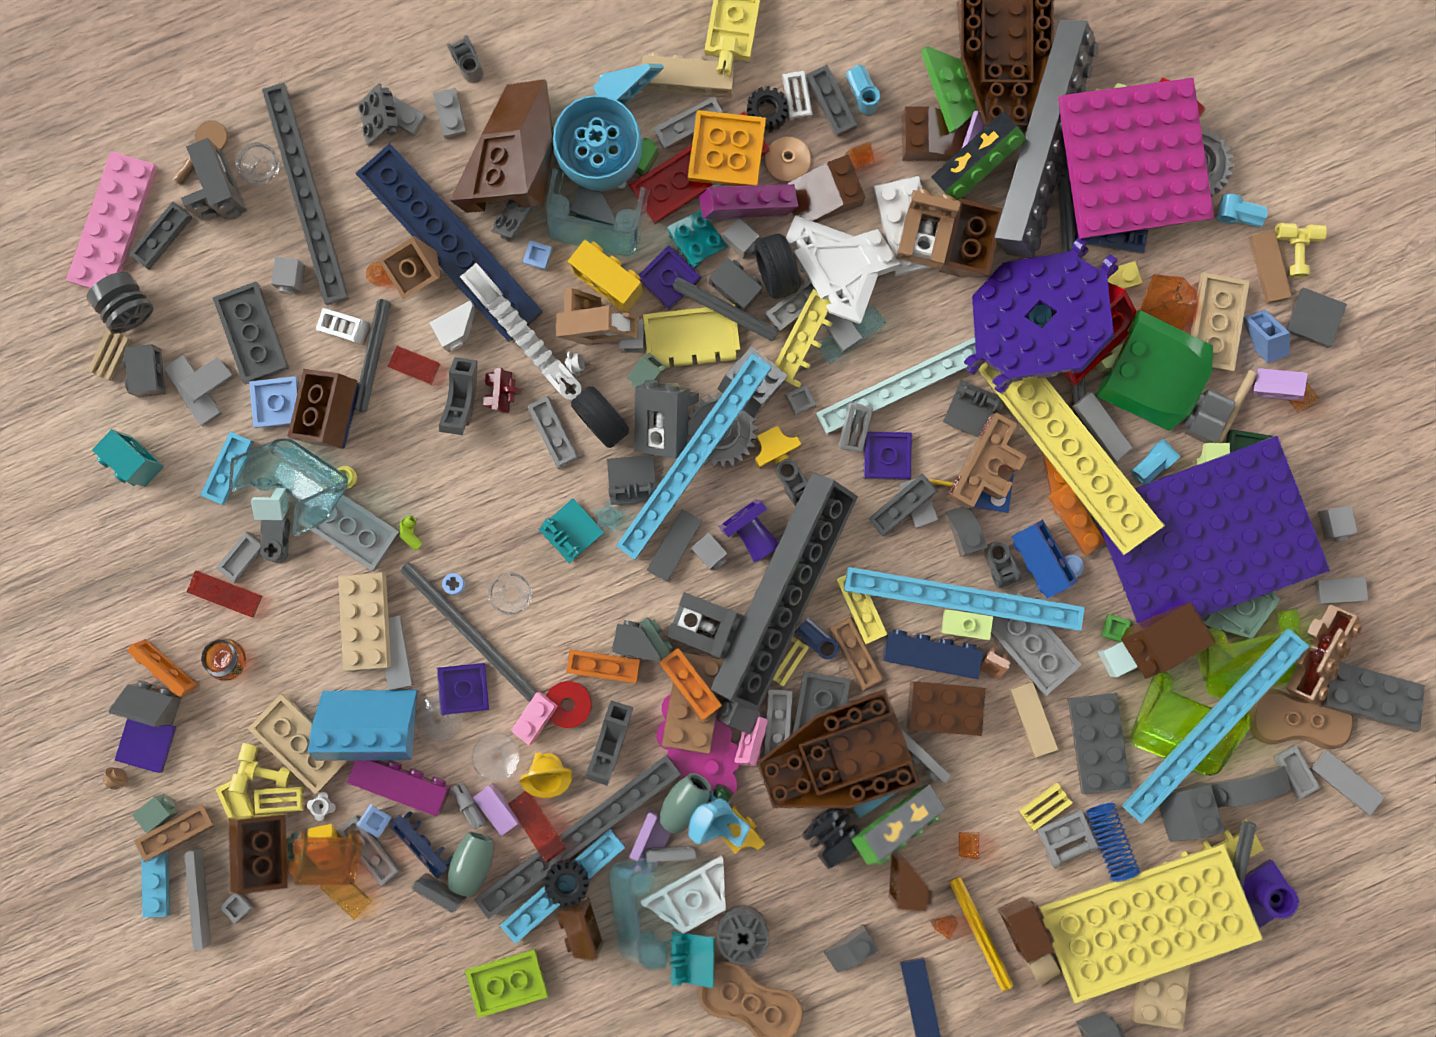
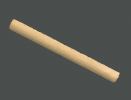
(1239, 399)

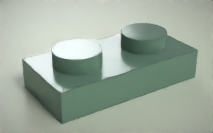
(652, 630)

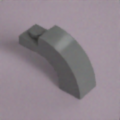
(460, 396)
(609, 743)
(1252, 788)

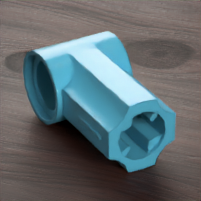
(863, 88)
(1234, 210)
(1159, 458)

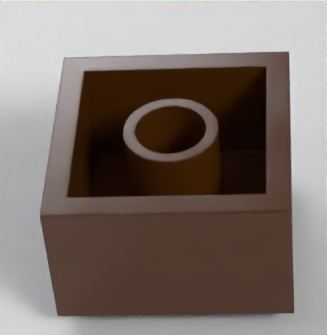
(1026, 929)

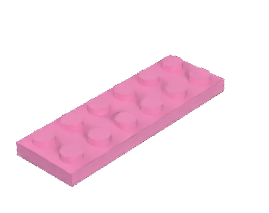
(112, 219)

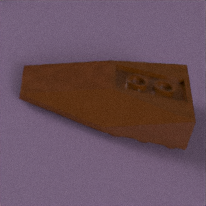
(1005, 54)
(511, 152)
(841, 758)

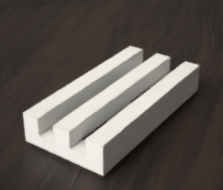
(799, 114)

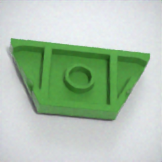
(950, 87)

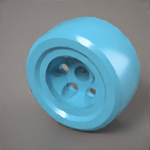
(596, 117)

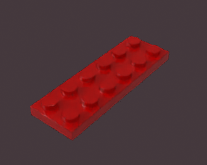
(670, 185)

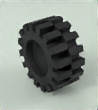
(773, 97)
(560, 896)

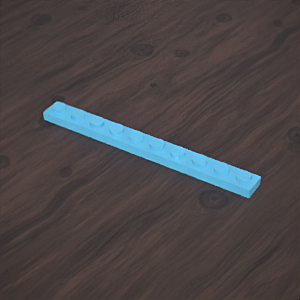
(694, 456)
(964, 599)
(1215, 725)

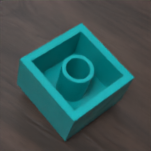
(127, 458)

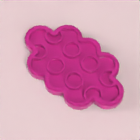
(715, 767)

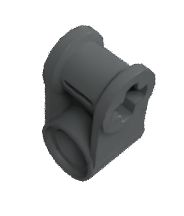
(465, 57)
(793, 483)
(275, 535)
(1002, 566)

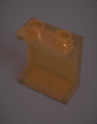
(326, 859)

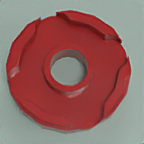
(582, 702)

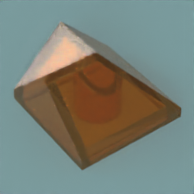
(1170, 300)

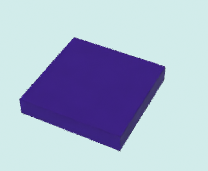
(662, 273)
(888, 455)
(462, 688)
(145, 745)

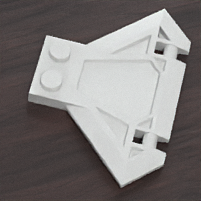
(841, 264)

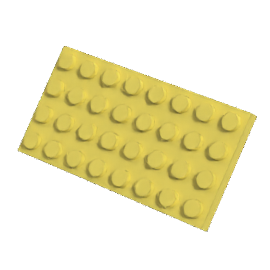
(1150, 923)

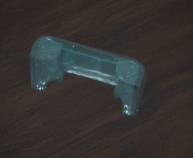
(626, 882)

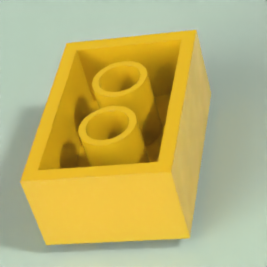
(606, 276)

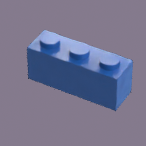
(1044, 559)

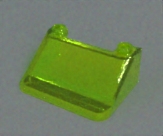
(1227, 663)
(1169, 717)

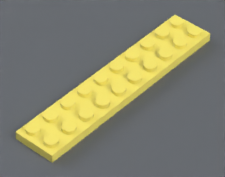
(1078, 459)

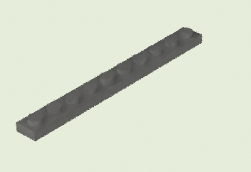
(305, 194)
(579, 835)

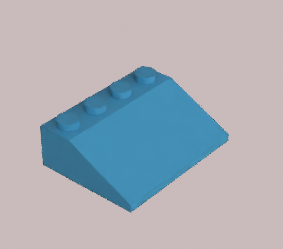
(363, 725)

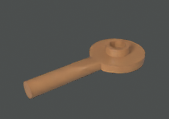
(208, 129)

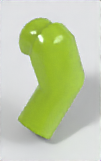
(407, 532)

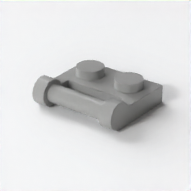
(1063, 832)

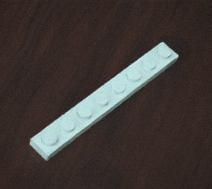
(900, 385)

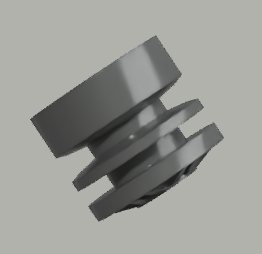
(119, 302)
(742, 920)

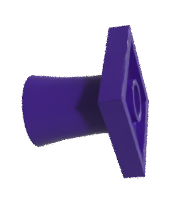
(751, 530)
(1269, 894)

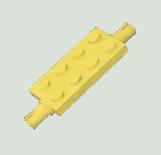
(731, 32)

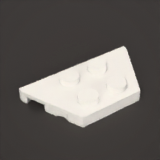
(691, 897)

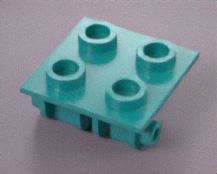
(696, 238)
(570, 530)
(692, 959)

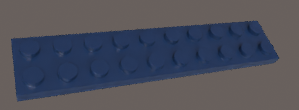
(436, 225)

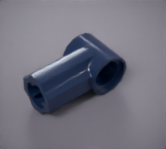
(815, 637)

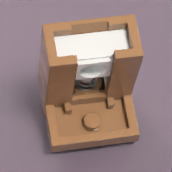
(931, 209)
(589, 323)

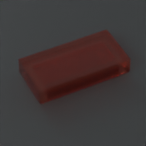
(413, 365)

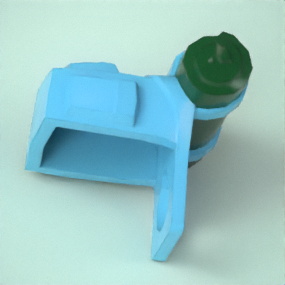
(713, 819)

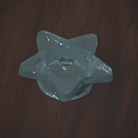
(603, 521)

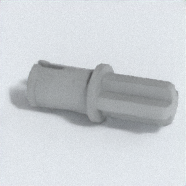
(468, 806)

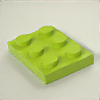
(506, 983)

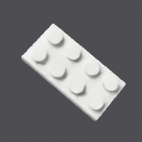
(892, 205)

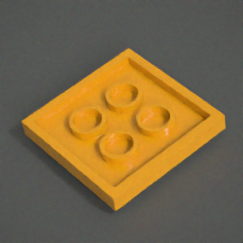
(726, 148)

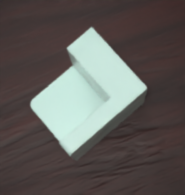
(270, 508)
(1117, 660)

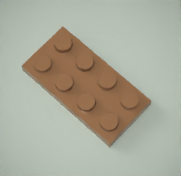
(683, 726)

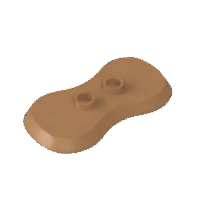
(1284, 718)
(758, 1007)

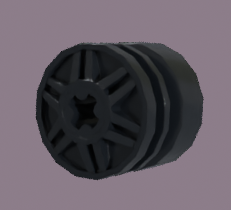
(831, 833)

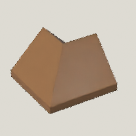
(411, 266)

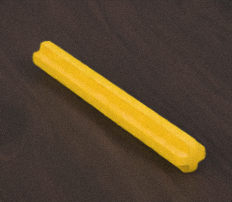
(981, 934)

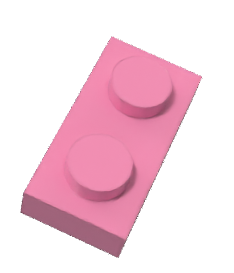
(534, 718)
(750, 744)

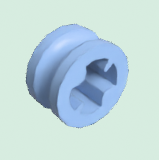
(448, 589)

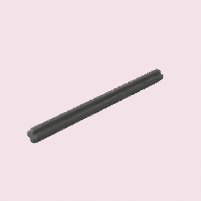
(468, 631)

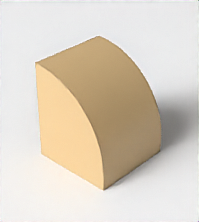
(1043, 969)

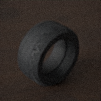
(777, 266)
(600, 416)

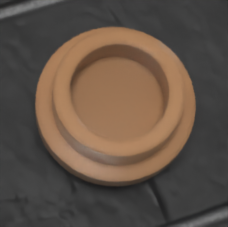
(115, 778)

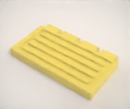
(690, 334)

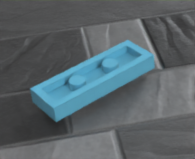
(218, 481)
(155, 887)

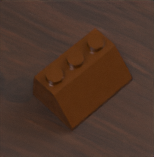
(972, 240)
(906, 887)

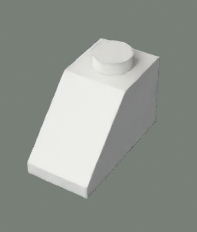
(454, 327)

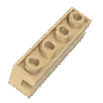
(689, 76)

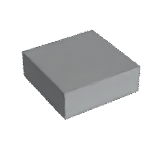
(800, 400)
(237, 907)

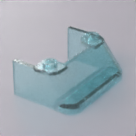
(617, 239)
(296, 469)

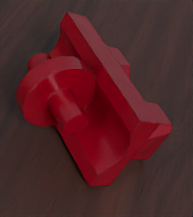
(503, 390)

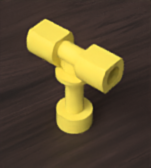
(1300, 238)
(250, 769)

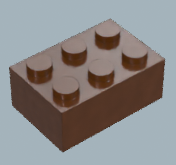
(322, 408)
(946, 708)
(258, 853)

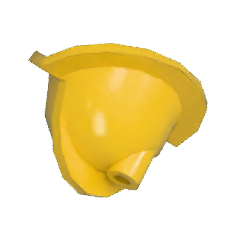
(546, 776)

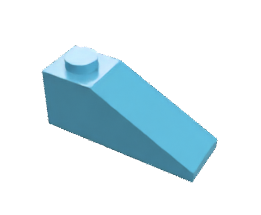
(626, 82)

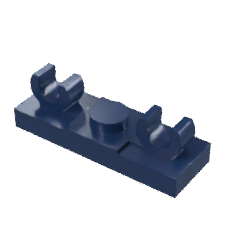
(1128, 241)
(420, 845)

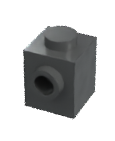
(738, 716)

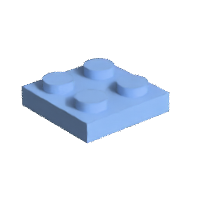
(273, 401)

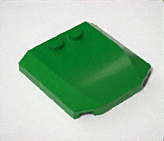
(1158, 372)

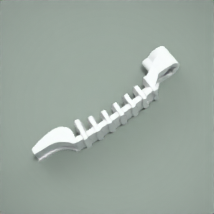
(516, 327)

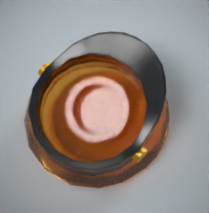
(223, 659)

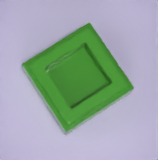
(1114, 627)

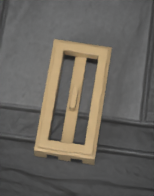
(102, 357)

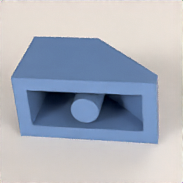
(1268, 336)

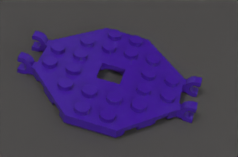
(1069, 338)

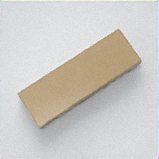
(1033, 719)

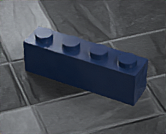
(932, 655)

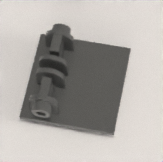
(378, 114)
(510, 220)
(971, 408)
(631, 479)

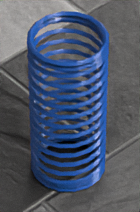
(1105, 811)

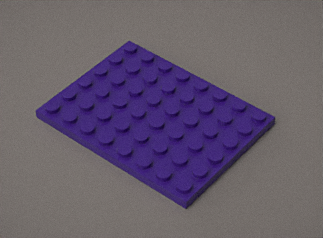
(1226, 535)

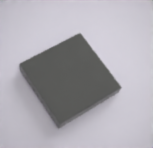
(1316, 317)
(438, 892)

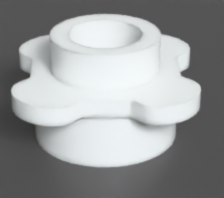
(575, 363)
(319, 813)

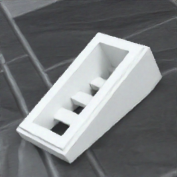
(357, 330)

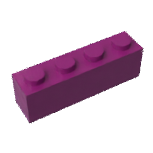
(748, 201)
(400, 785)

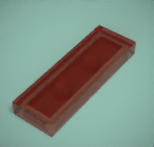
(224, 593)
(537, 826)

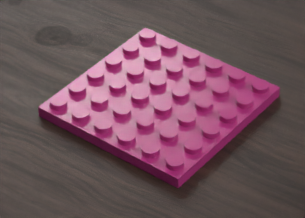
(1135, 157)

